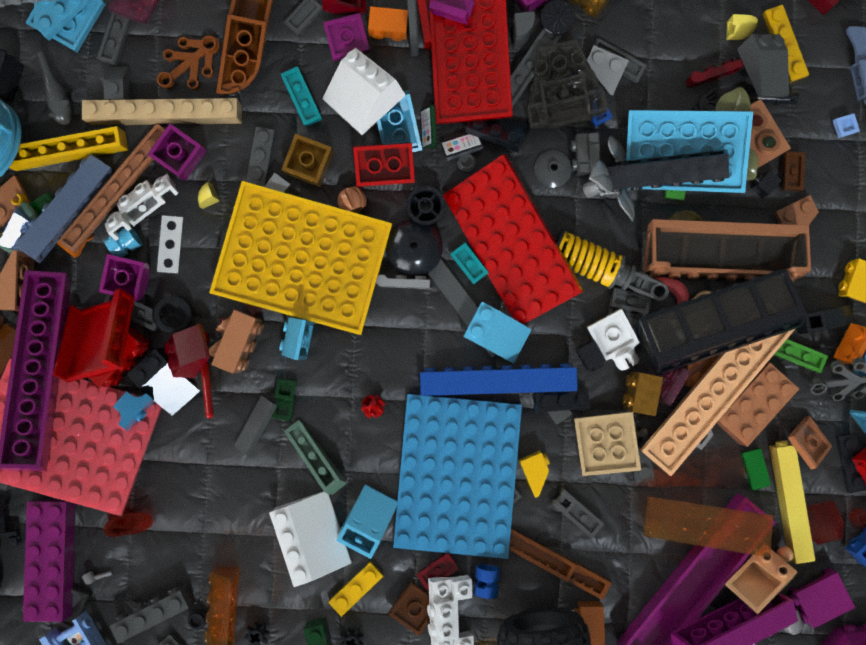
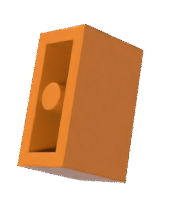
(388, 23)

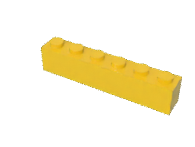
(70, 148)

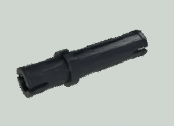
(790, 99)

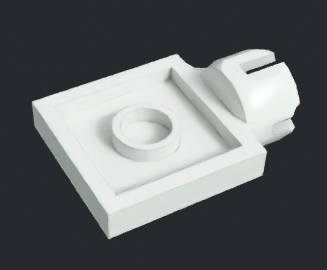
(615, 339)

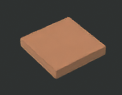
(810, 442)

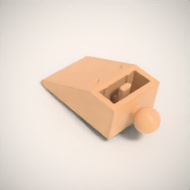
(761, 578)

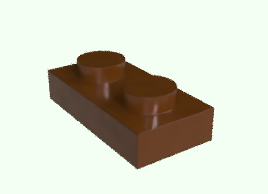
(793, 171)

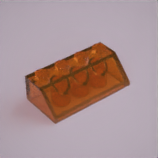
(223, 606)

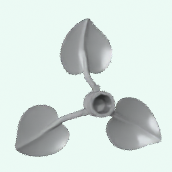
(601, 179)

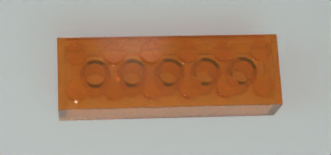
(708, 526)

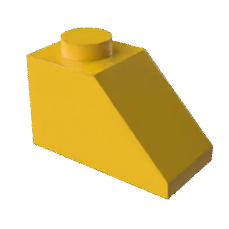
(535, 470)

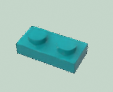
(469, 263)

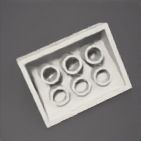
(362, 91)
(308, 538)

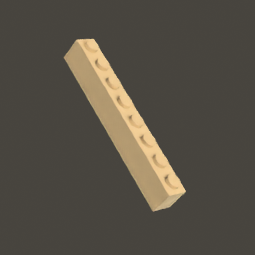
(162, 111)

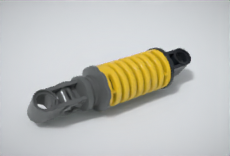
(606, 265)

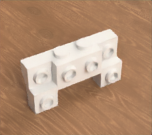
(139, 204)
(443, 610)

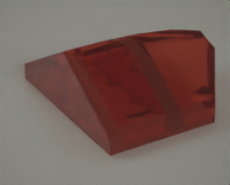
(825, 522)

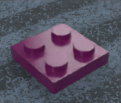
(345, 35)

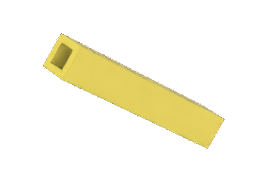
(792, 501)

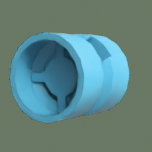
(127, 241)

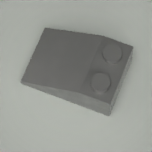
(766, 64)

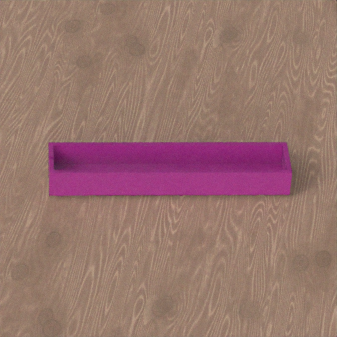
(687, 590)

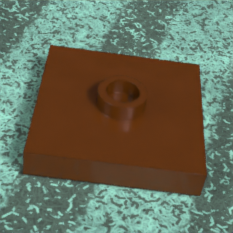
(411, 608)

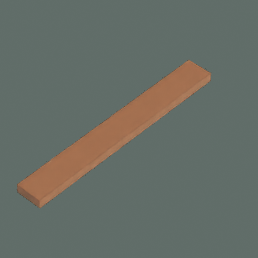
(111, 192)

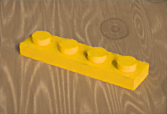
(778, 23)

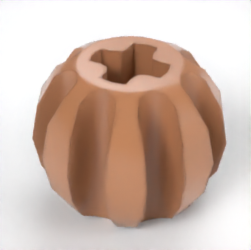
(352, 199)

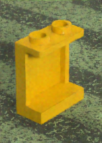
(854, 281)

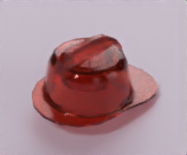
(127, 524)

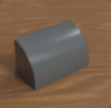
(522, 28)

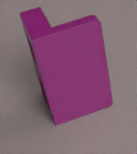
(453, 9)

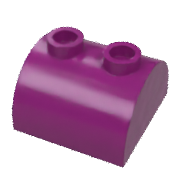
(126, 275)

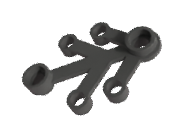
(850, 383)

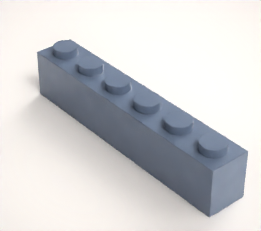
(64, 208)

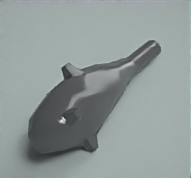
(55, 94)

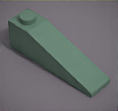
(315, 458)

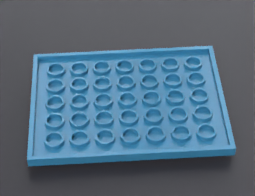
(457, 476)

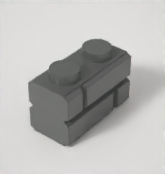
(586, 152)

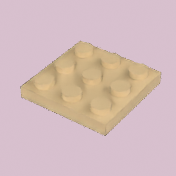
(607, 443)

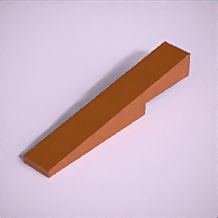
(559, 564)

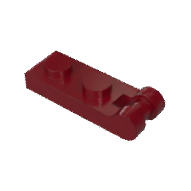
(713, 73)

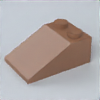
(12, 280)

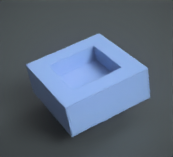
(846, 125)

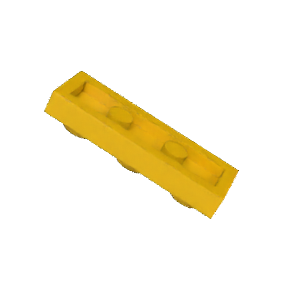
(355, 588)

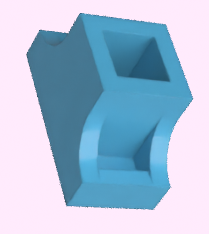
(132, 409)

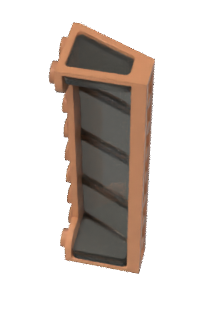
(725, 249)

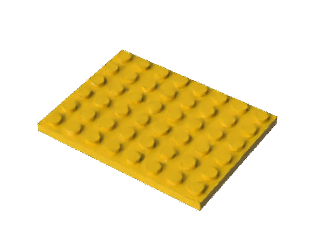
(300, 258)

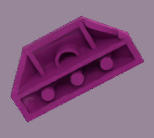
(847, 635)

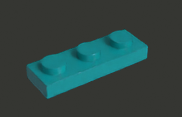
(301, 96)

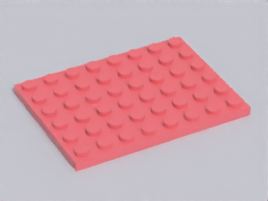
(89, 452)

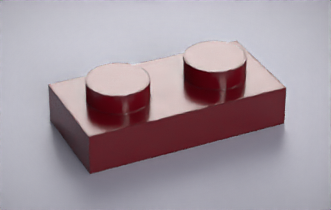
(441, 567)

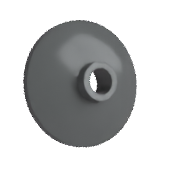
(546, 175)

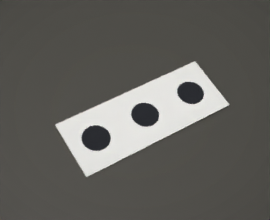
(169, 244)

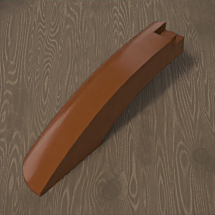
(243, 44)

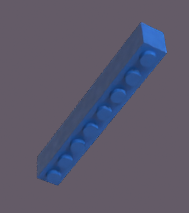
(498, 380)

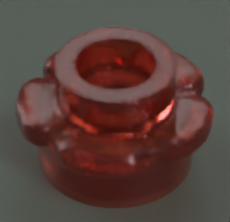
(854, 515)

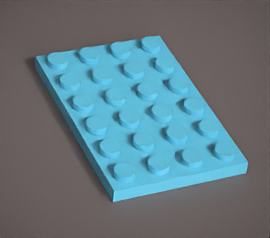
(688, 131)

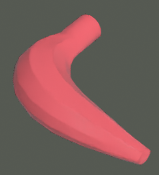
(676, 287)

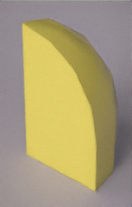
(740, 26)
(207, 195)

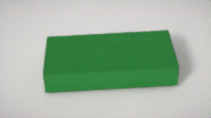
(755, 469)

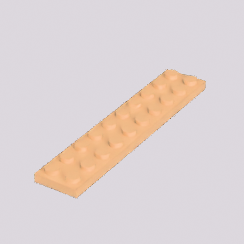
(708, 402)

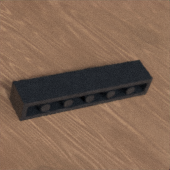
(669, 170)

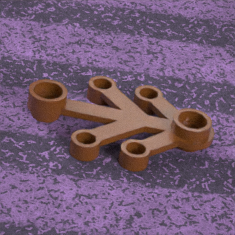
(191, 61)

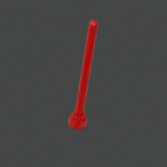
(207, 385)

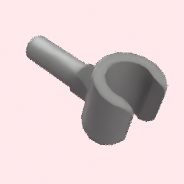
(90, 577)

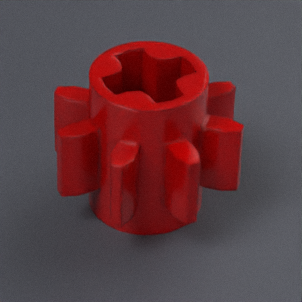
(373, 406)

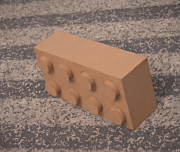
(757, 405)

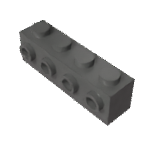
(151, 614)

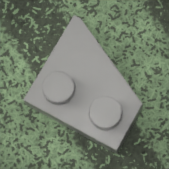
(607, 67)

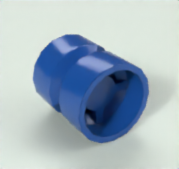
(486, 583)

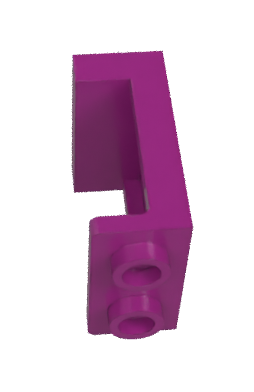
(822, 599)

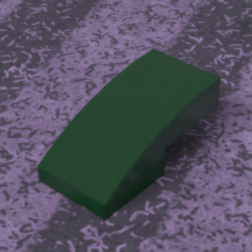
(285, 399)

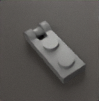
(402, 282)

